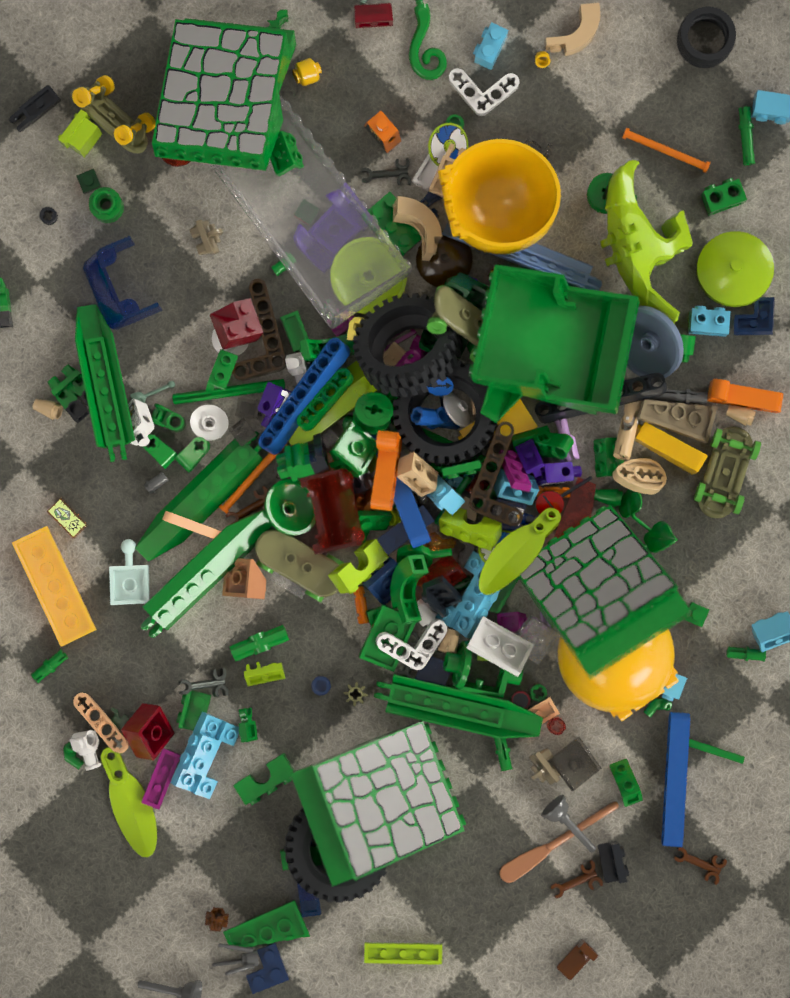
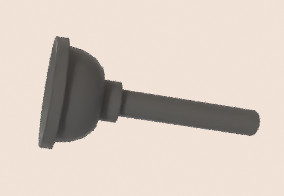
(557, 811)
(190, 989)

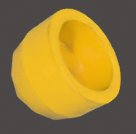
(540, 60)

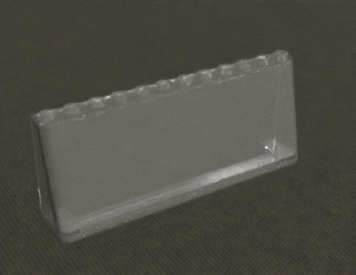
(318, 228)

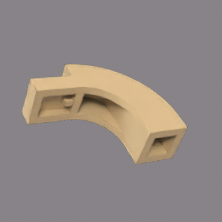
(580, 39)
(422, 219)

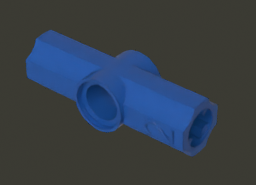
(433, 418)

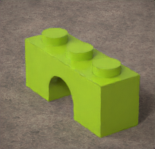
(483, 534)
(370, 558)

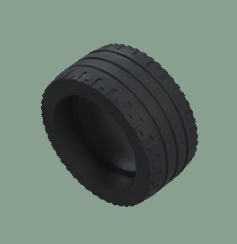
(716, 17)

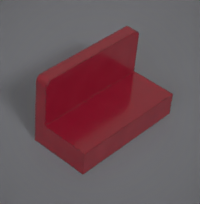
(373, 15)

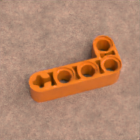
(723, 392)
(385, 476)

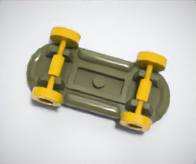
(111, 117)

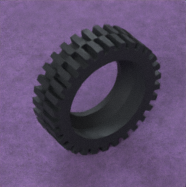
(386, 324)
(438, 452)
(310, 878)

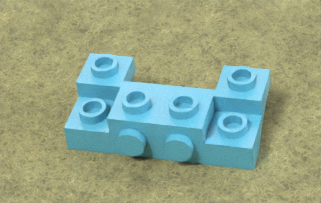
(474, 604)
(200, 754)

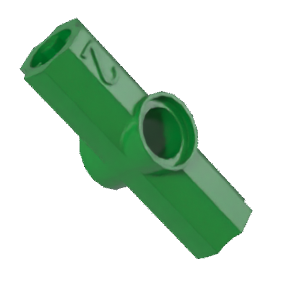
(259, 643)

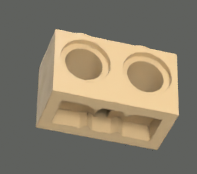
(417, 474)

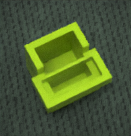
(80, 134)

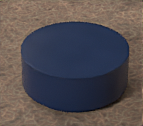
(321, 685)

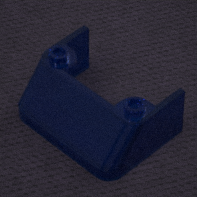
(115, 312)

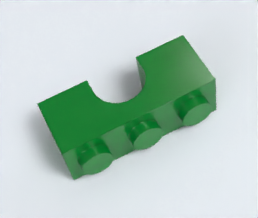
(251, 790)

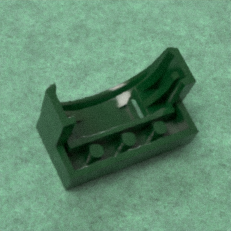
(471, 291)

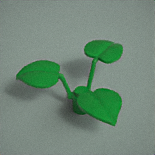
(659, 536)

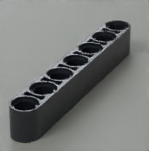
(629, 396)

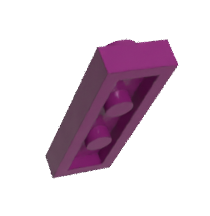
(515, 471)
(161, 778)

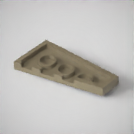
(681, 418)

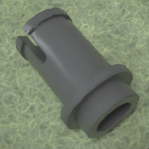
(155, 482)

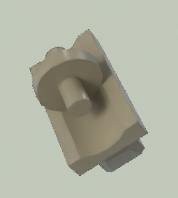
(209, 236)
(542, 768)

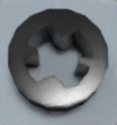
(42, 215)

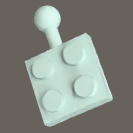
(129, 583)

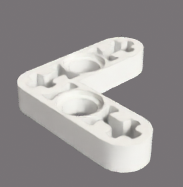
(479, 96)
(418, 650)

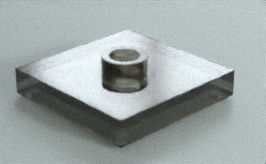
(575, 764)

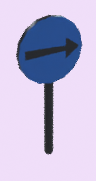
(442, 389)

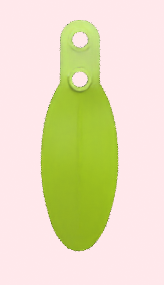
(516, 552)
(133, 817)

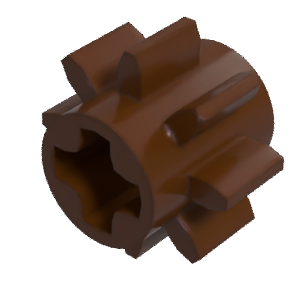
(216, 919)

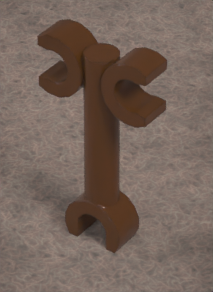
(252, 507)
(713, 869)
(590, 876)

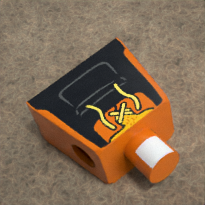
(383, 130)

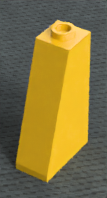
(517, 416)
(670, 448)

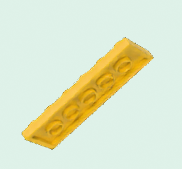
(54, 586)

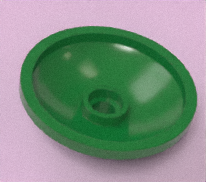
(299, 506)

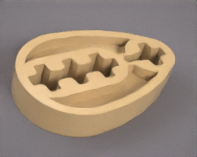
(641, 467)

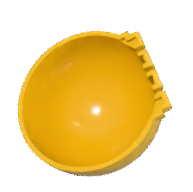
(500, 196)
(626, 683)

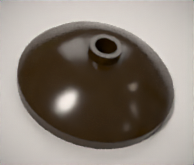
(438, 270)

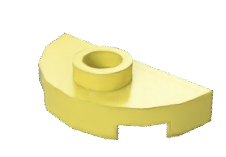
(353, 324)

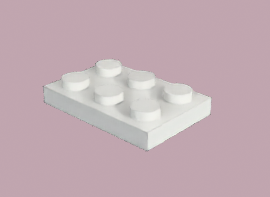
(500, 646)

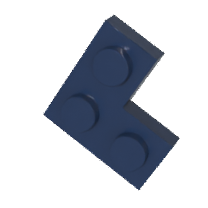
(758, 323)
(272, 971)

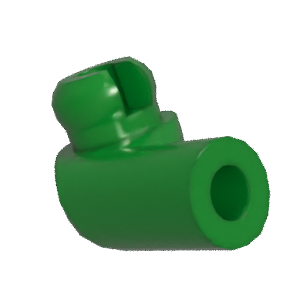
(657, 704)
(70, 756)

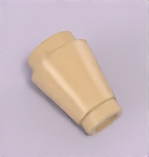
(50, 409)
(741, 414)

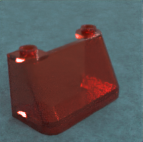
(334, 511)

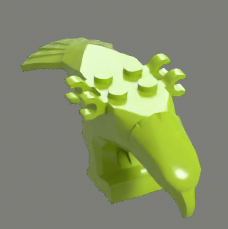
(635, 241)

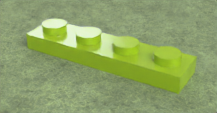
(403, 953)

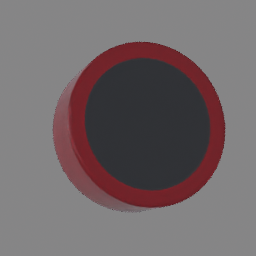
(521, 699)

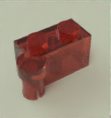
(444, 567)

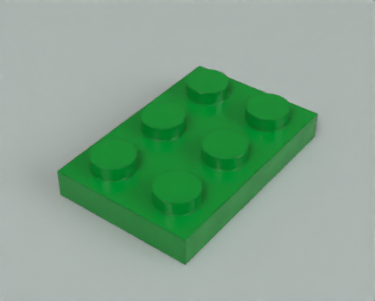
(400, 234)
(385, 621)

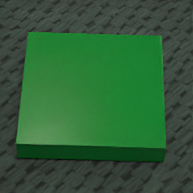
(355, 448)

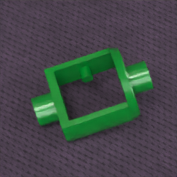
(459, 665)

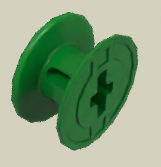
(596, 190)
(373, 403)

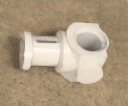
(297, 365)
(86, 745)

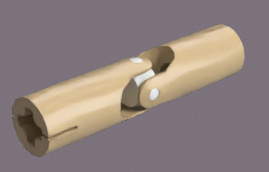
(626, 438)

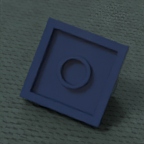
(380, 581)

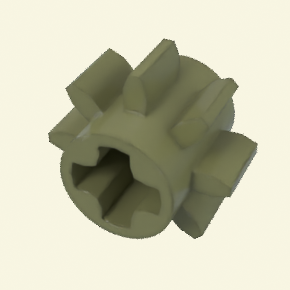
(351, 696)

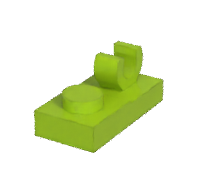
(263, 675)

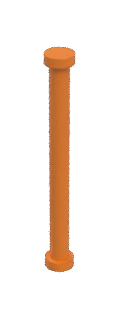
(666, 150)
(248, 481)

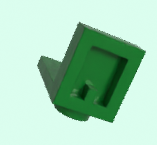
(626, 782)

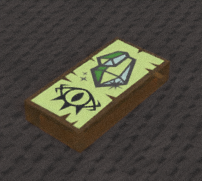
(67, 518)

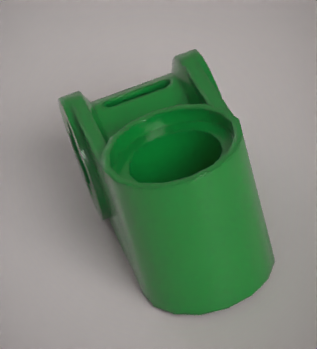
(163, 417)
(555, 445)
(161, 452)
(190, 456)

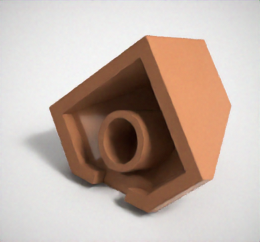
(245, 580)

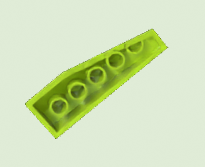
(340, 409)

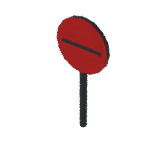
(554, 500)

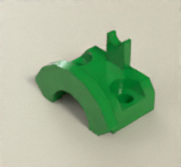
(282, 17)

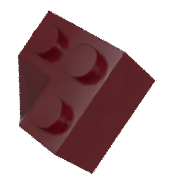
(236, 324)
(147, 731)

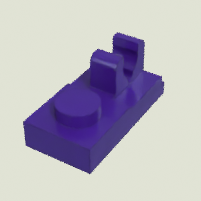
(530, 457)

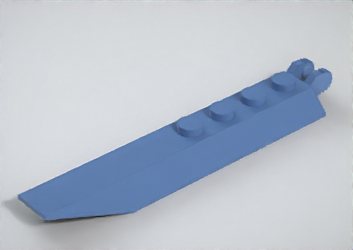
(547, 260)

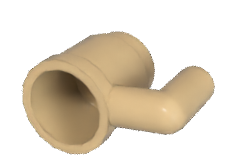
(449, 642)

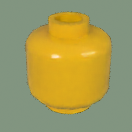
(306, 72)

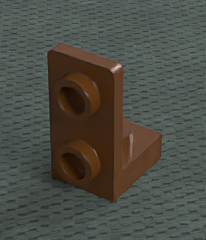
(576, 959)

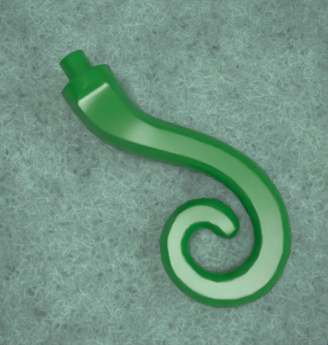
(423, 22)

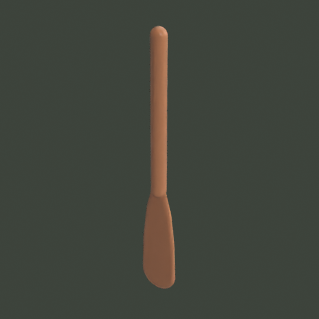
(527, 861)

